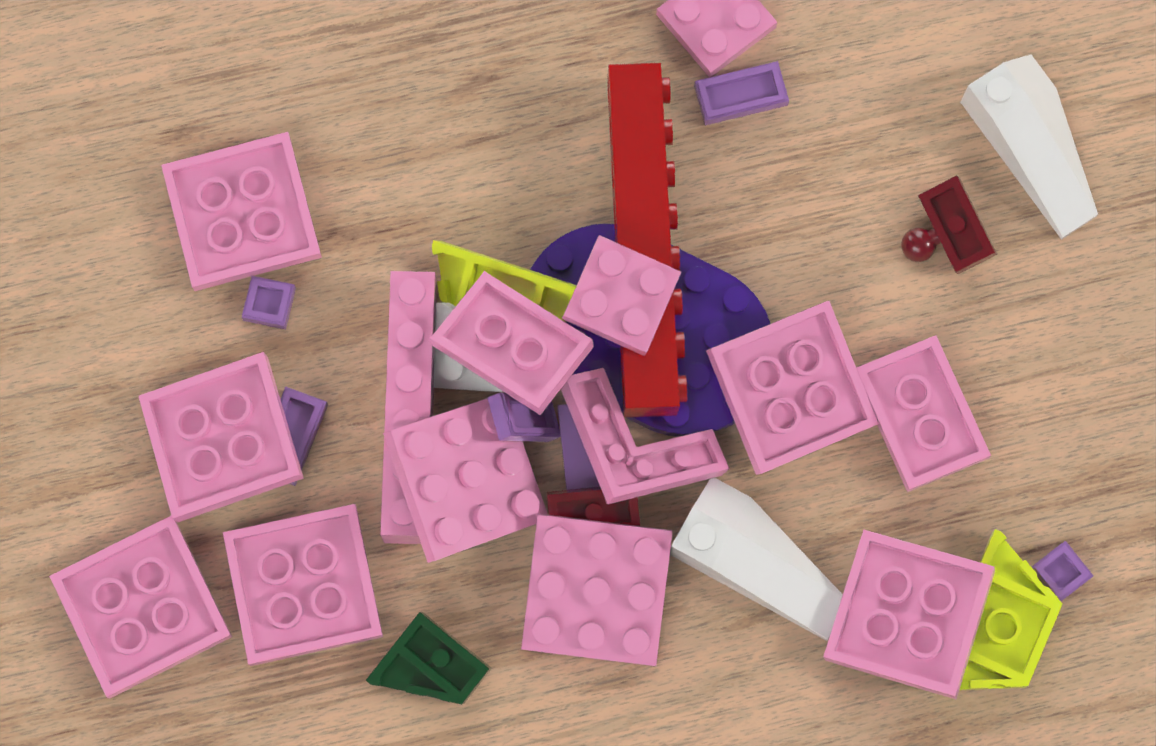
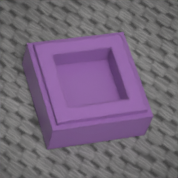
(268, 302)
(1062, 571)

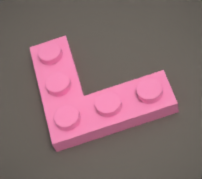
(617, 462)

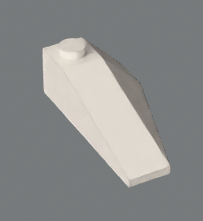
(1029, 131)
(749, 553)

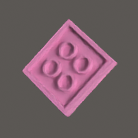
(241, 211)
(792, 387)
(220, 437)
(463, 480)
(302, 585)
(596, 589)
(140, 607)
(909, 614)

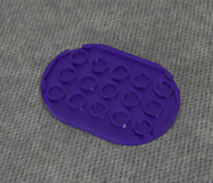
(713, 312)

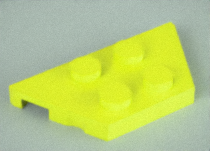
(463, 267)
(1013, 622)

